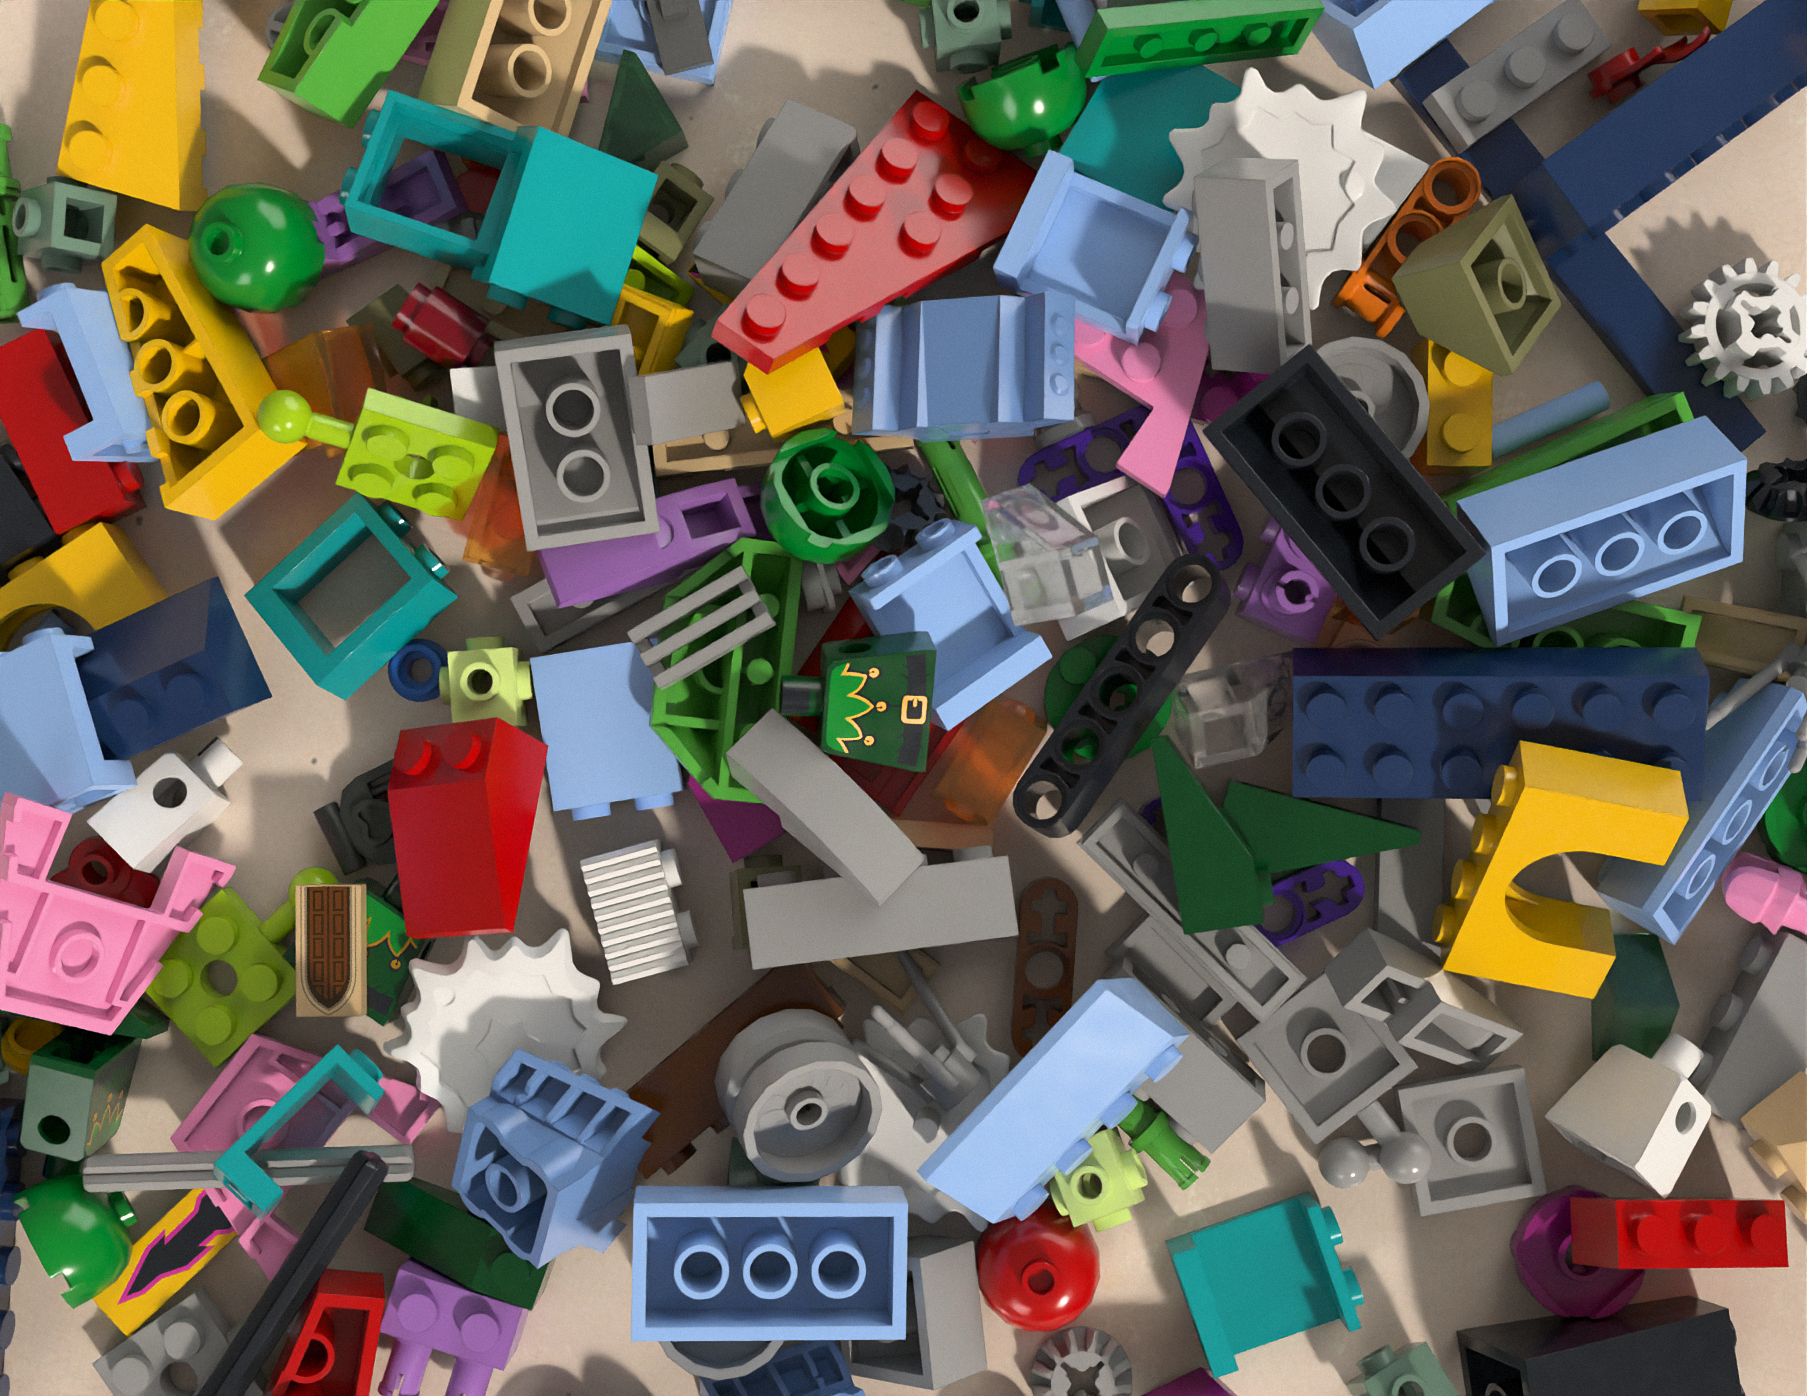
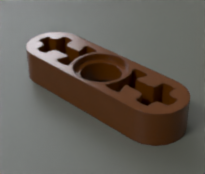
(1031, 920)

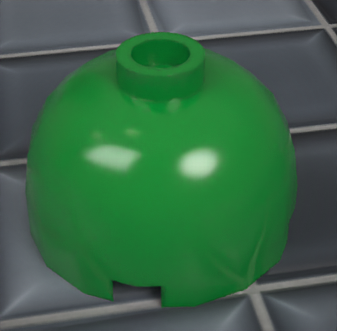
(1026, 100)
(256, 247)
(826, 497)
(78, 1233)

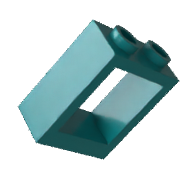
(441, 129)
(387, 630)

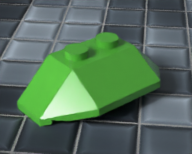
(726, 698)

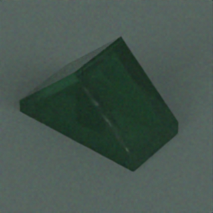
(638, 119)
(1635, 999)

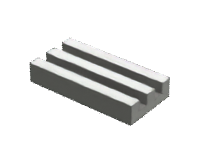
(653, 655)

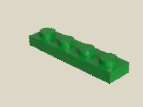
(1193, 34)

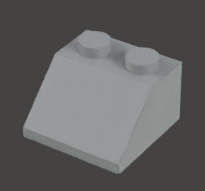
(941, 1321)

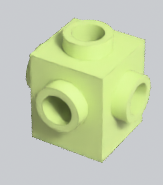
(464, 678)
(1121, 1180)

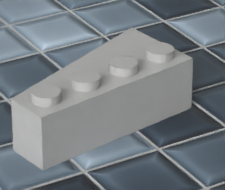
(834, 920)

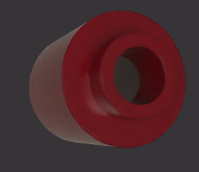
(443, 328)

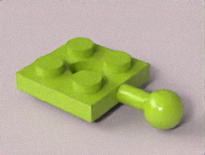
(378, 446)
(265, 980)

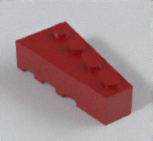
(333, 1338)

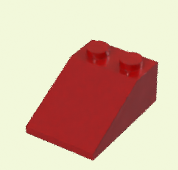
(463, 824)

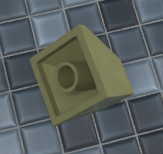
(1480, 288)

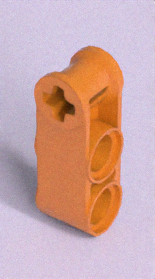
(1370, 289)

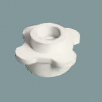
(819, 587)

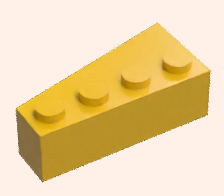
(139, 103)
(194, 375)

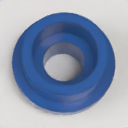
(401, 670)

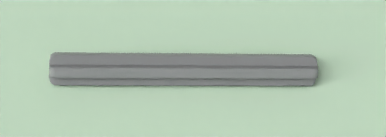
(195, 1168)

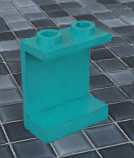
(351, 1073)
(1264, 1278)

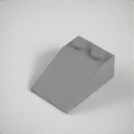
(575, 437)

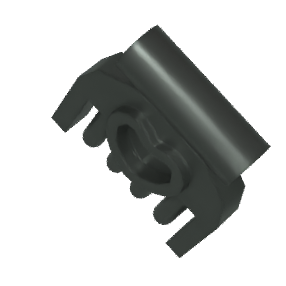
(361, 823)

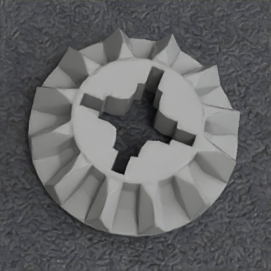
(1081, 1349)

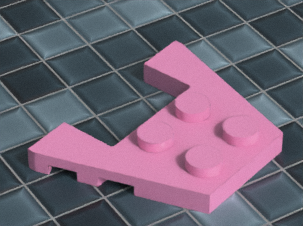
(1158, 374)
(76, 951)
(247, 1090)

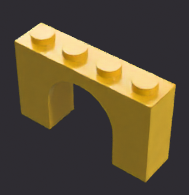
(92, 575)
(1541, 807)

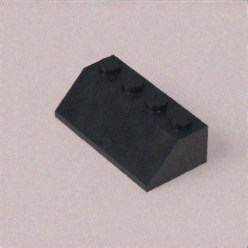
(1344, 492)

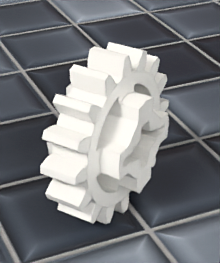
(1748, 328)

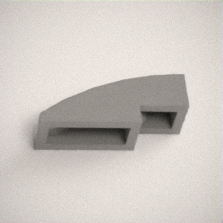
(823, 807)
(1420, 1002)

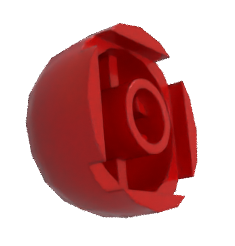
(1038, 1269)

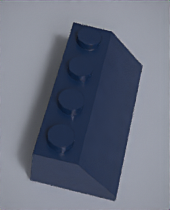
(169, 671)

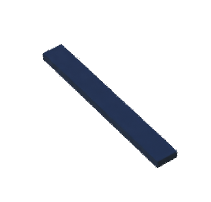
(1597, 277)

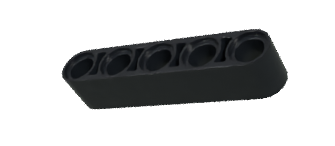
(1124, 664)

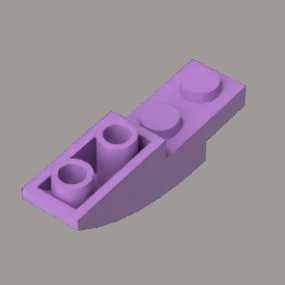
(692, 531)

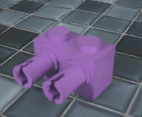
(1283, 589)
(443, 1315)

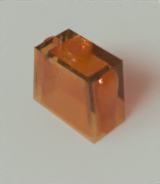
(331, 373)
(497, 530)
(989, 760)

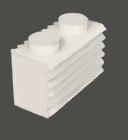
(640, 910)

